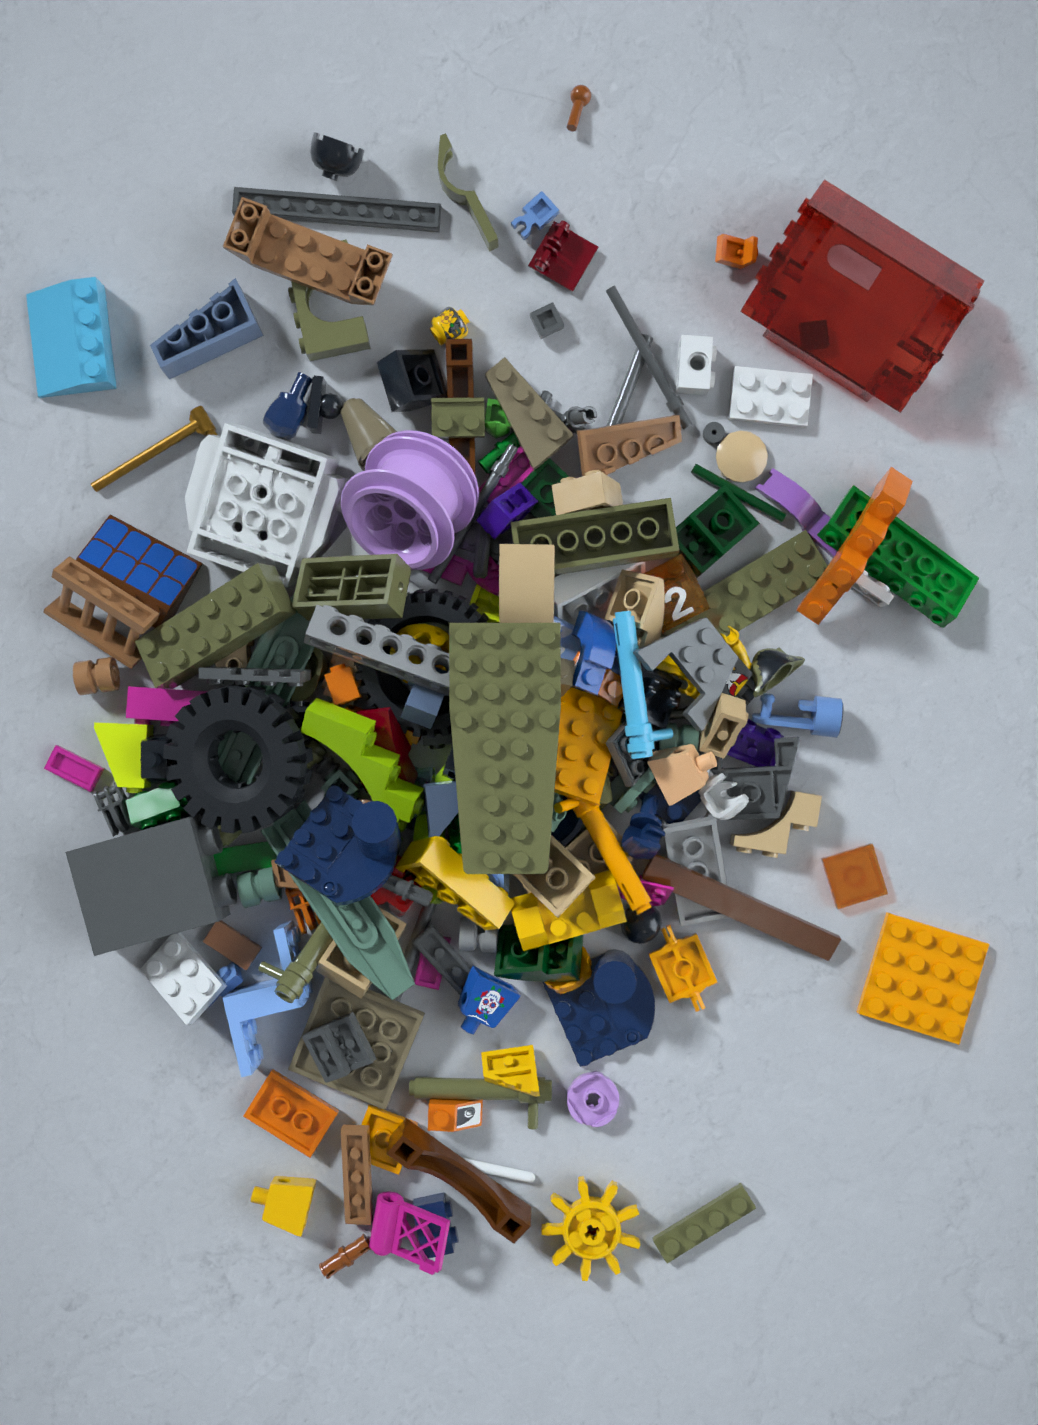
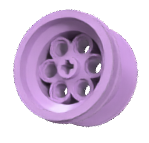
(411, 499)

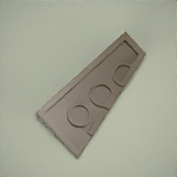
(531, 419)

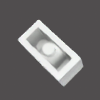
(695, 349)

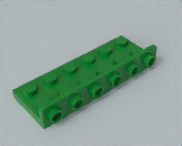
(906, 563)

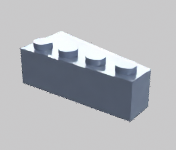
(208, 332)

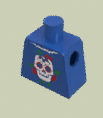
(485, 1000)

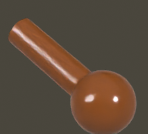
(580, 97)

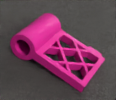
(390, 1224)

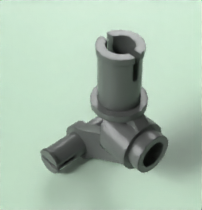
(575, 417)

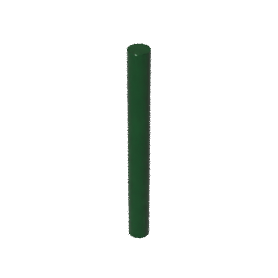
(739, 493)

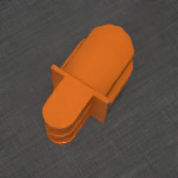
(306, 909)

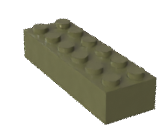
(604, 535)
(215, 626)

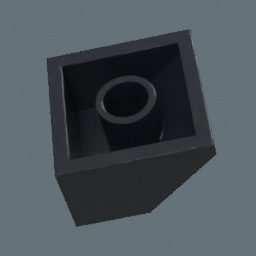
(411, 379)

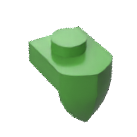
(496, 420)

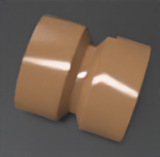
(93, 676)

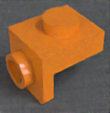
(736, 251)

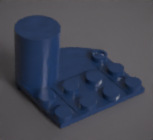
(344, 848)
(608, 1009)

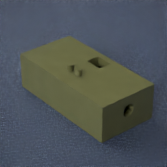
(333, 582)

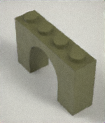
(325, 338)

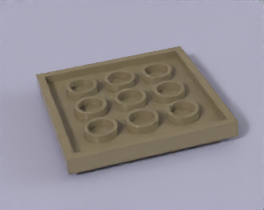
(388, 1028)

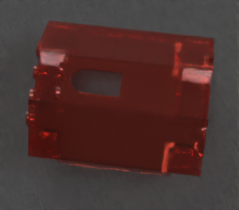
(861, 338)

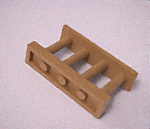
(108, 598)

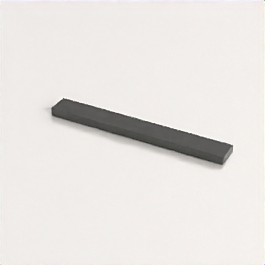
(344, 209)

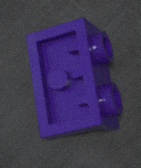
(755, 745)

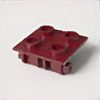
(563, 255)

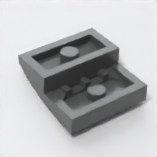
(339, 1047)

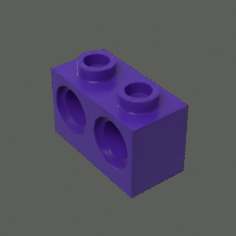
(506, 508)

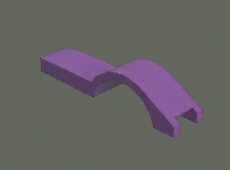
(798, 504)

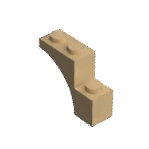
(800, 810)

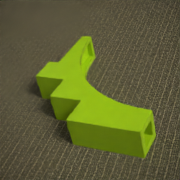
(353, 740)

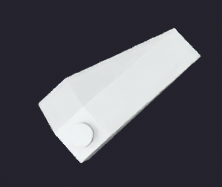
(587, 590)

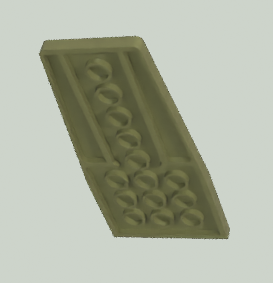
(505, 742)

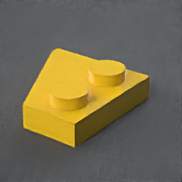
(512, 1069)

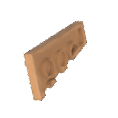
(625, 443)

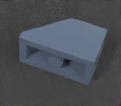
(440, 805)

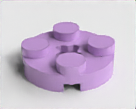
(578, 1094)

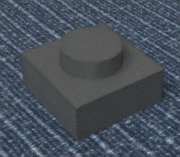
(546, 320)

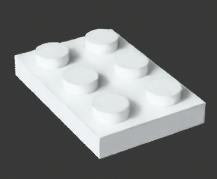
(770, 396)
(183, 978)

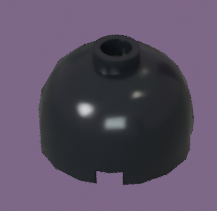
(334, 157)

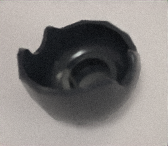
(641, 927)

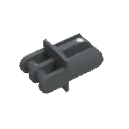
(116, 812)

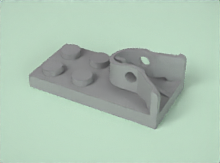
(697, 847)

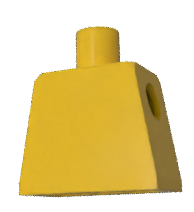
(286, 1202)

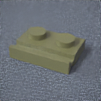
(458, 417)

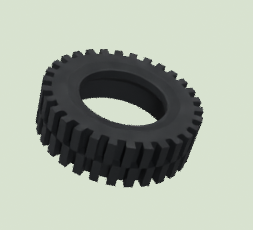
(387, 690)

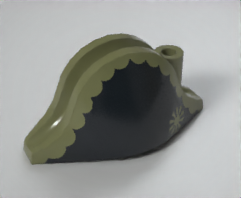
(772, 667)

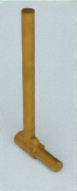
(198, 423)

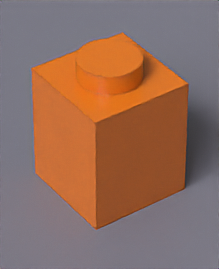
(342, 684)

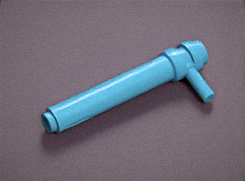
(637, 728)

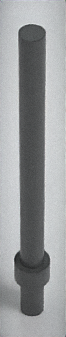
(674, 402)
(498, 470)

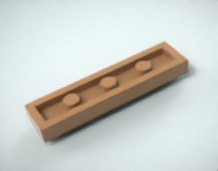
(357, 1174)

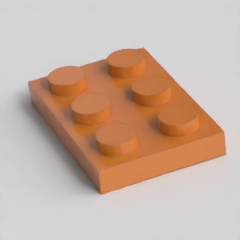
(291, 1113)

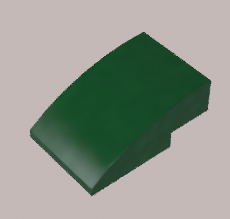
(713, 530)
(542, 964)

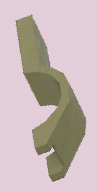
(463, 197)

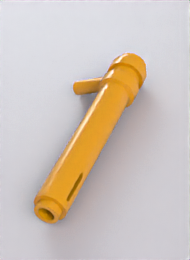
(610, 851)

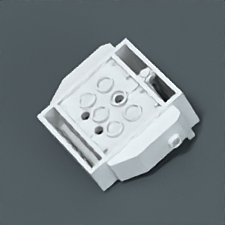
(295, 513)

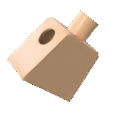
(680, 771)

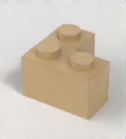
(586, 493)

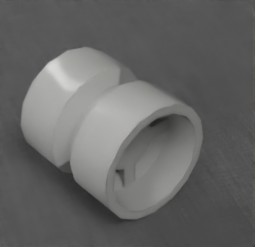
(469, 940)

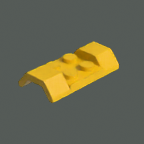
(591, 911)

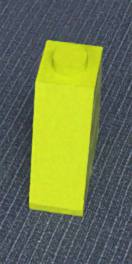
(123, 752)

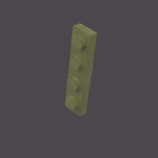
(703, 1223)

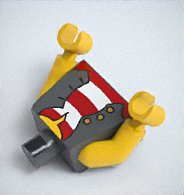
(739, 676)

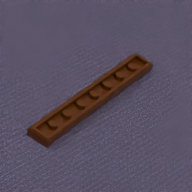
(741, 907)

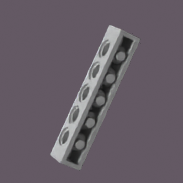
(372, 655)

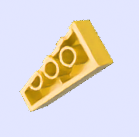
(442, 869)

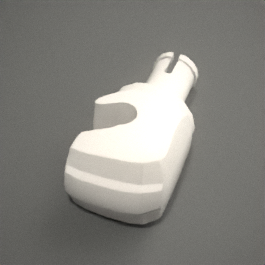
(717, 800)

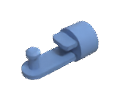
(824, 721)

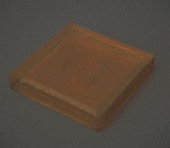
(854, 876)

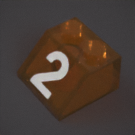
(682, 592)

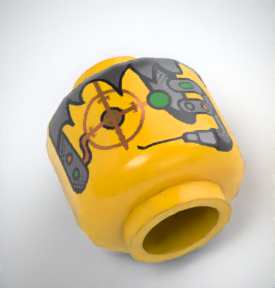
(449, 325)

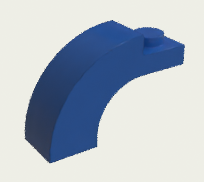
(596, 651)

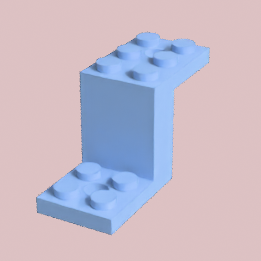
(260, 1000)

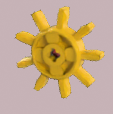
(580, 1239)

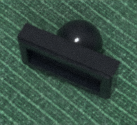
(322, 405)

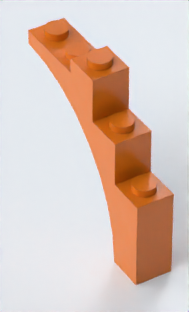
(867, 534)

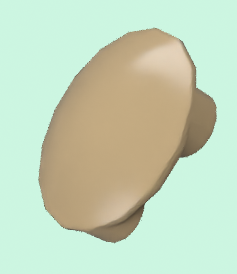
(741, 456)

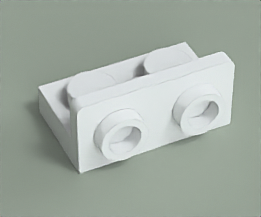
(873, 590)

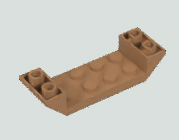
(306, 255)

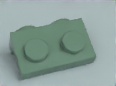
(625, 797)

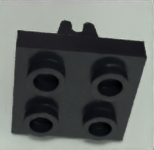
(660, 696)

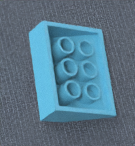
(71, 338)

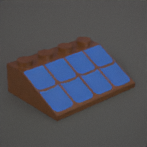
(141, 566)

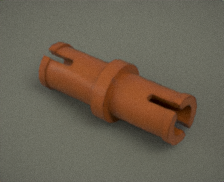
(345, 1256)

